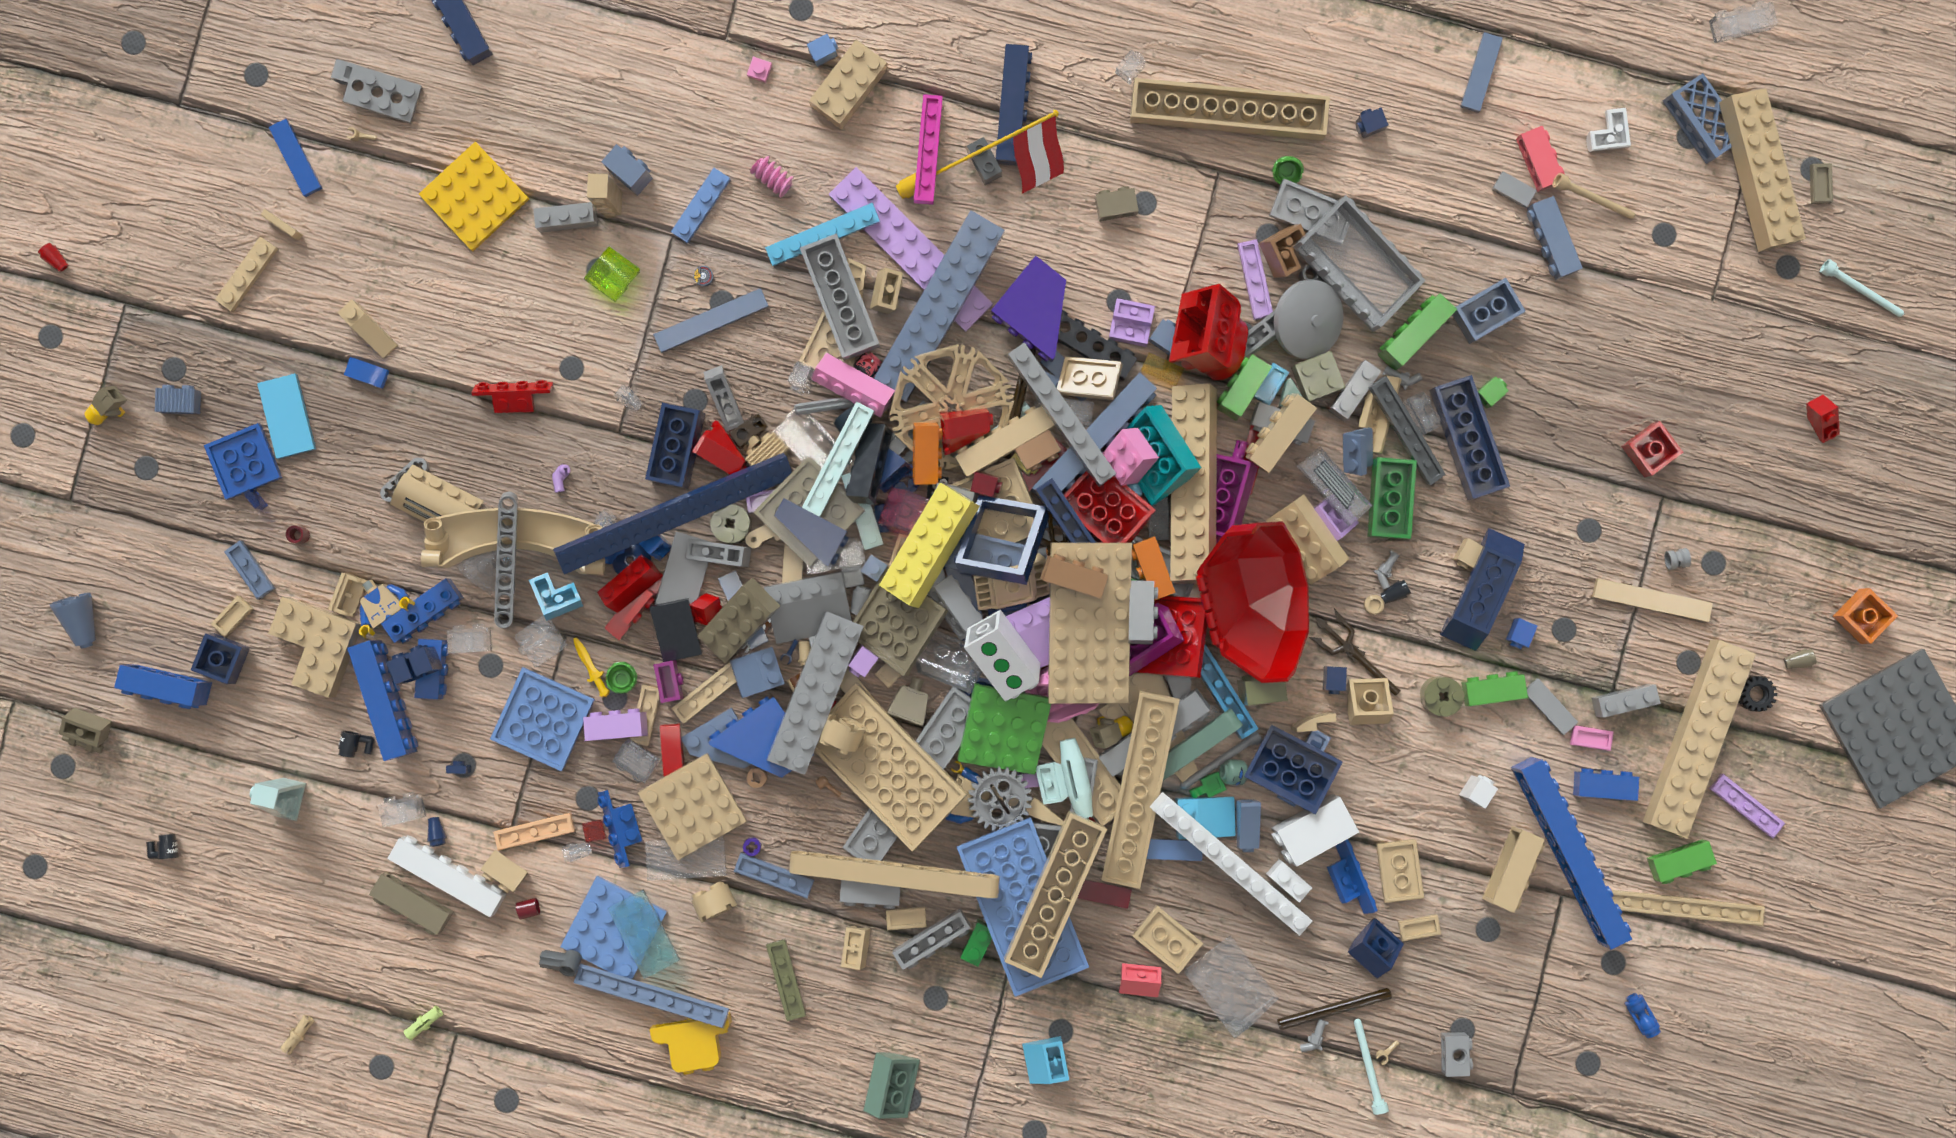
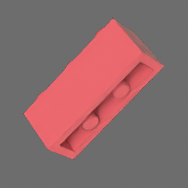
(1539, 157)

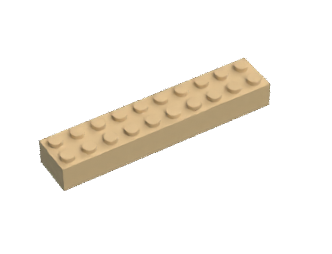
(1229, 109)
(1195, 501)
(1699, 738)

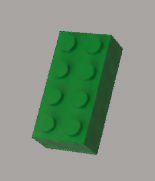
(1392, 498)

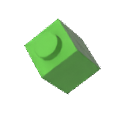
(1492, 391)

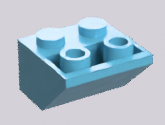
(1046, 1061)

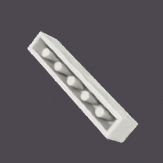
(446, 875)

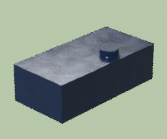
(673, 443)

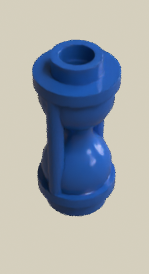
(1647, 1023)

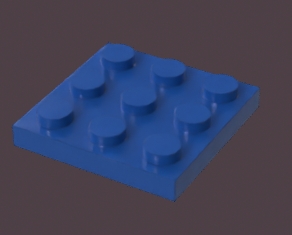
(243, 461)

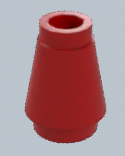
(53, 257)

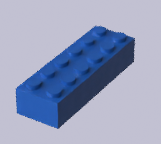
(382, 700)

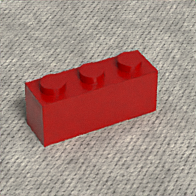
(629, 584)

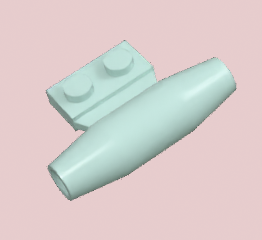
(1067, 779)

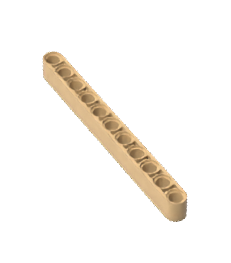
(894, 874)

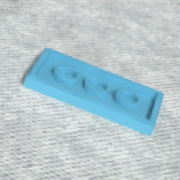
(286, 416)

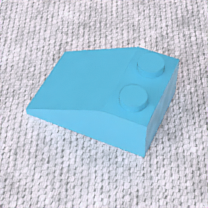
(1213, 813)

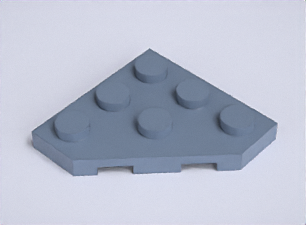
(698, 745)

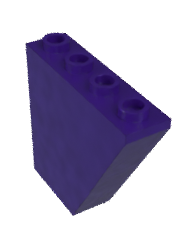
(1034, 308)

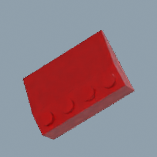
(1109, 511)

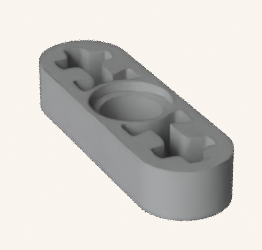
(390, 485)

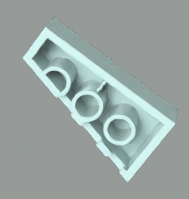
(278, 797)

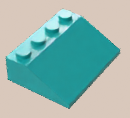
(1175, 460)

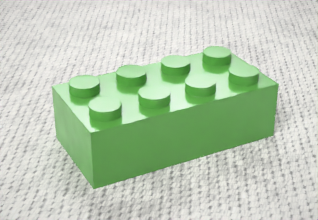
(1419, 329)

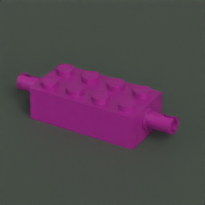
(1233, 488)

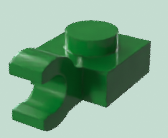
(1210, 785)

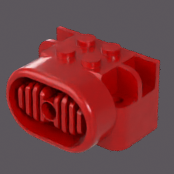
(1210, 332)

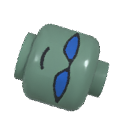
(1233, 772)

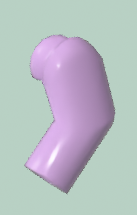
(559, 476)

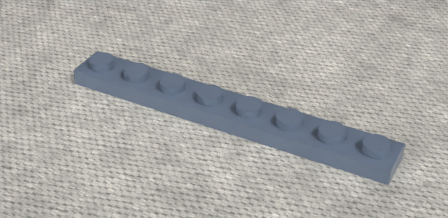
(651, 996)

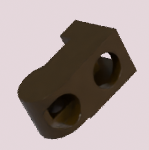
(746, 430)

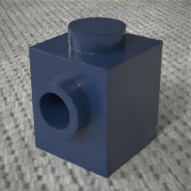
(1371, 122)
(1334, 679)

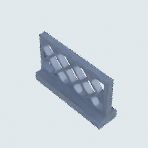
(1693, 125)

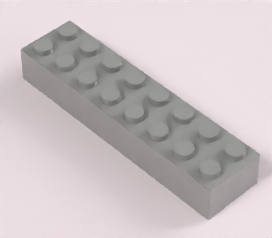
(815, 693)

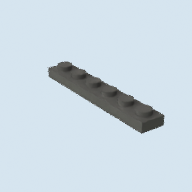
(1406, 430)

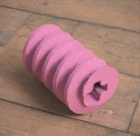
(772, 176)

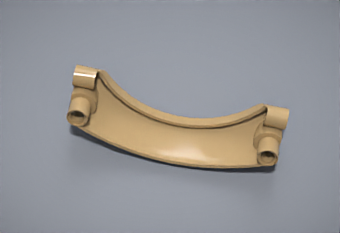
(474, 532)

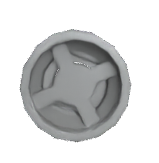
(1677, 559)

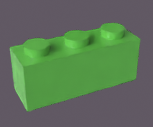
(1494, 689)
(1681, 861)

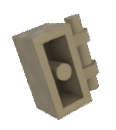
(85, 730)

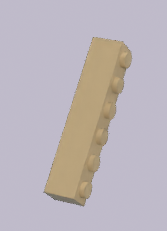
(1003, 440)

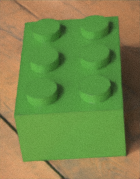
(1243, 387)

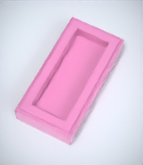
(1591, 738)

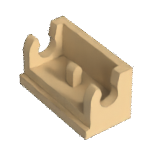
(347, 595)
(855, 947)

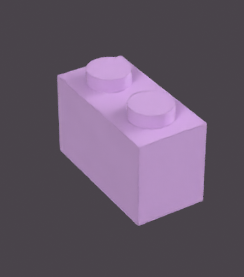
(862, 661)

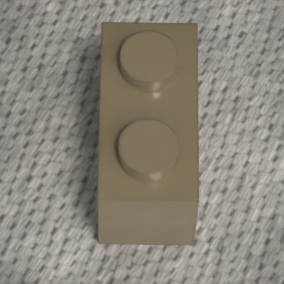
(1116, 204)

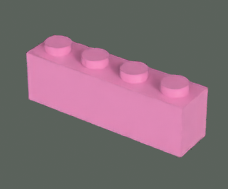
(852, 384)

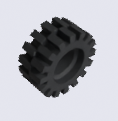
(1768, 694)

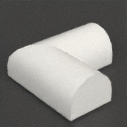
(1616, 134)

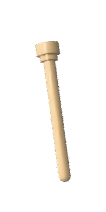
(1563, 182)

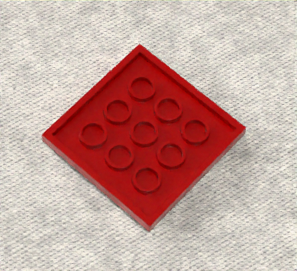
(1186, 657)

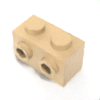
(886, 290)
(503, 871)

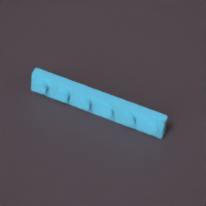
(842, 225)

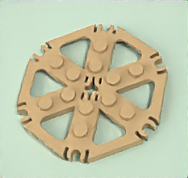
(956, 388)

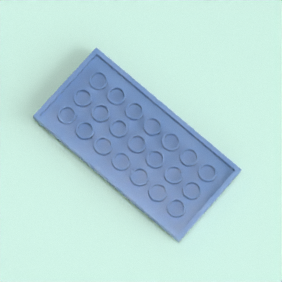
(1018, 860)

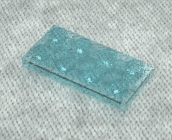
(643, 934)

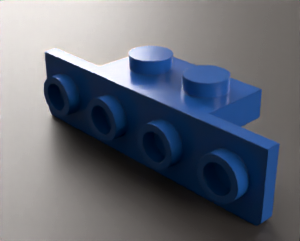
(621, 827)
(1349, 879)

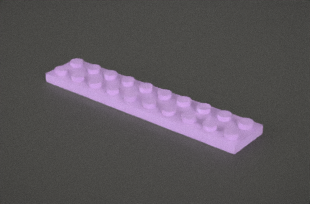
(903, 240)

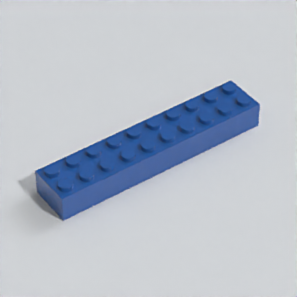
(1571, 853)

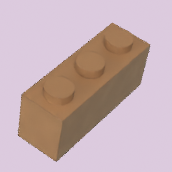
(1074, 575)

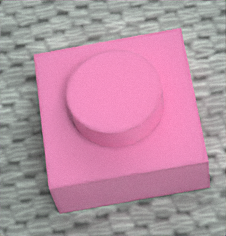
(759, 69)

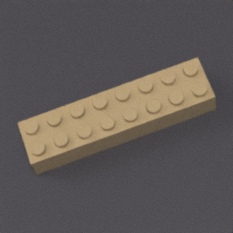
(1762, 170)
(1055, 894)

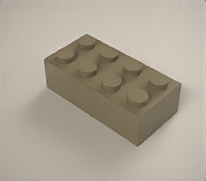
(738, 620)

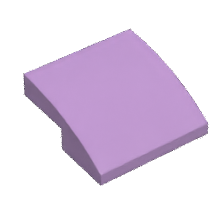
(1131, 322)

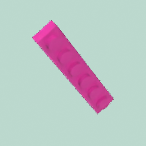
(928, 149)

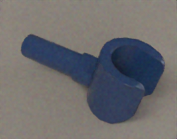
(789, 653)

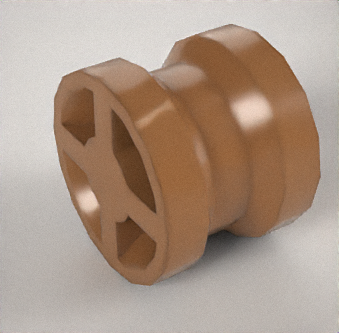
(759, 775)

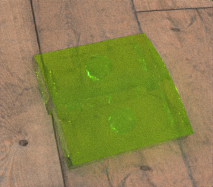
(612, 274)

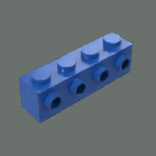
(426, 608)

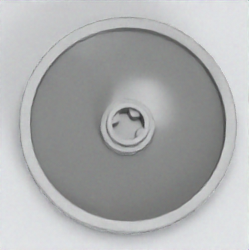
(1308, 319)

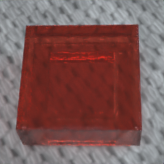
(594, 830)

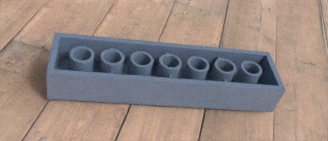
(1102, 430)

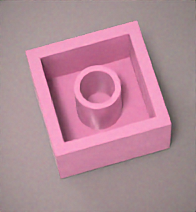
(1130, 456)

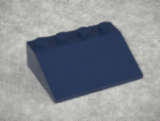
(1293, 769)

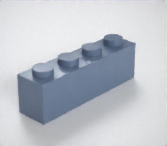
(1554, 238)

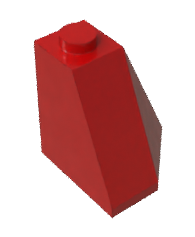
(963, 427)
(720, 450)

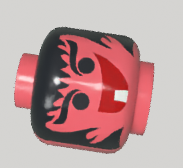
(868, 364)

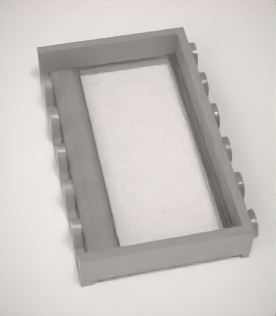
(1359, 263)

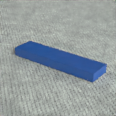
(295, 157)

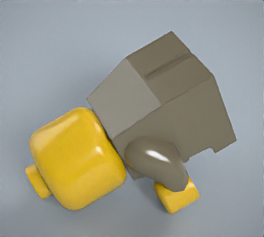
(105, 404)
(1110, 731)

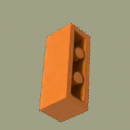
(926, 453)
(1152, 565)

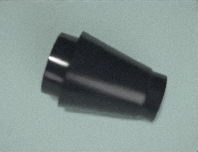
(1395, 592)

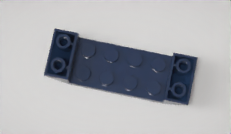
(1484, 590)

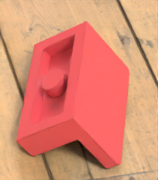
(1140, 980)

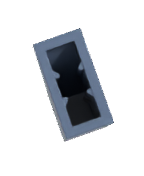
(1248, 824)

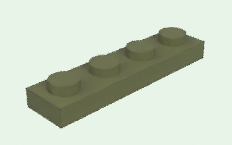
(786, 979)

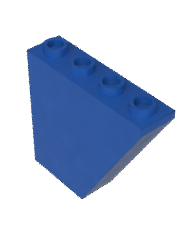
(753, 736)

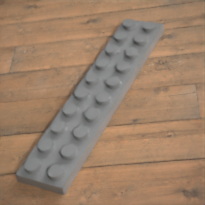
(941, 741)

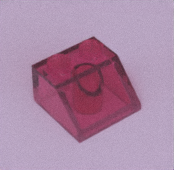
(902, 511)

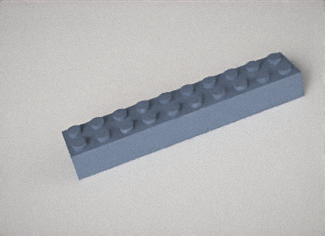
(942, 298)

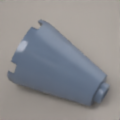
(76, 618)

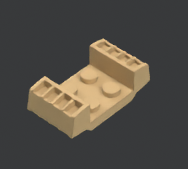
(1002, 594)

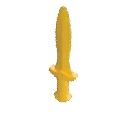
(594, 674)

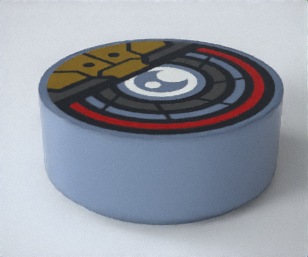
(703, 276)

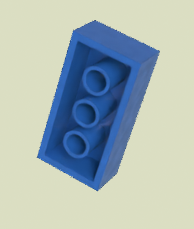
(162, 685)

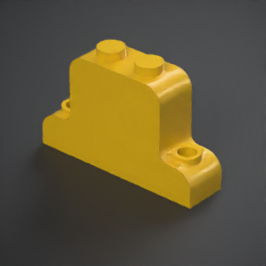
(690, 1043)

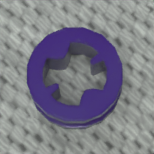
(756, 850)

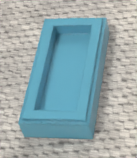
(1271, 384)

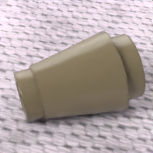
(1801, 659)

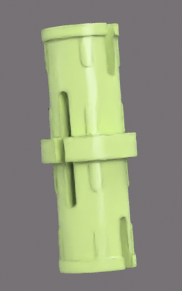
(423, 1022)

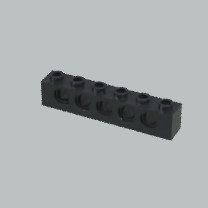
(1093, 336)

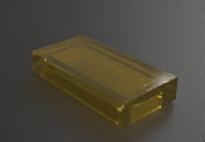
(1162, 369)

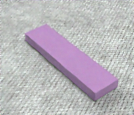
(1255, 279)
(1747, 806)

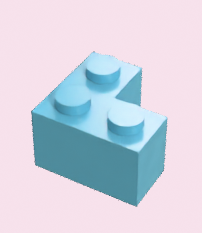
(552, 601)

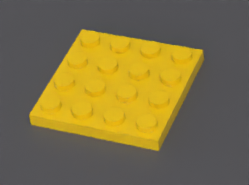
(474, 196)

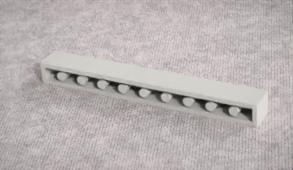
(1230, 863)

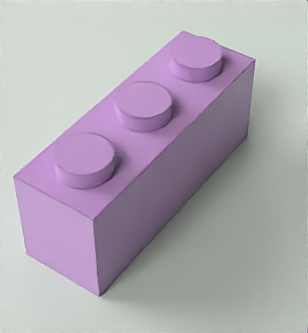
(615, 725)

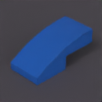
(366, 372)

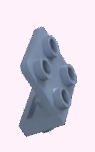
(1358, 451)

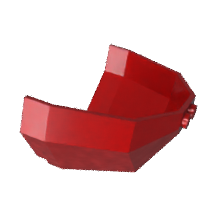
(1257, 599)

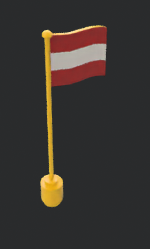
(1035, 152)

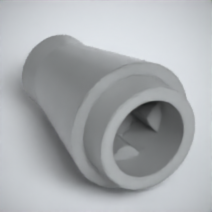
(859, 597)

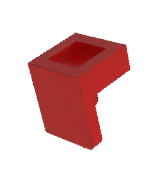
(705, 608)

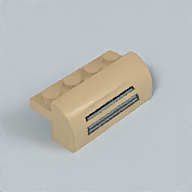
(430, 497)

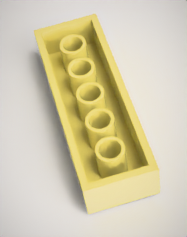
(929, 545)

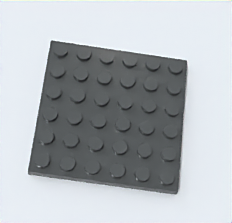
(1896, 727)

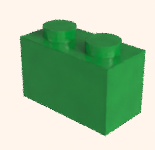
(976, 943)

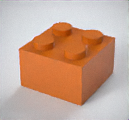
(1865, 616)

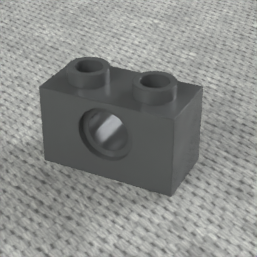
(984, 162)

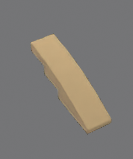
(1037, 810)

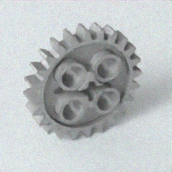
(1015, 789)

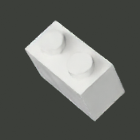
(1479, 791)
(1289, 880)

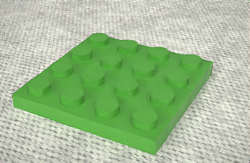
(1004, 731)

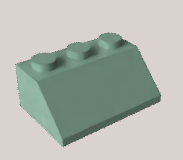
(891, 1085)

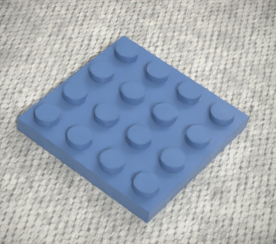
(542, 719)
(596, 933)

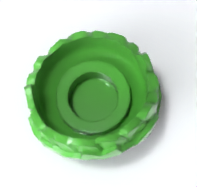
(1288, 168)
(621, 677)

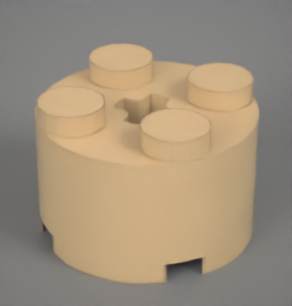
(842, 733)
(713, 902)

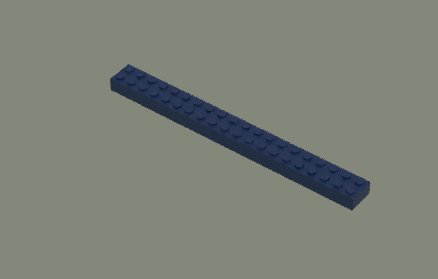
(672, 513)

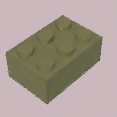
(1254, 692)

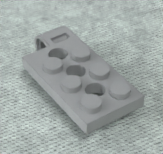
(350, 73)

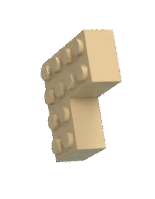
(325, 643)

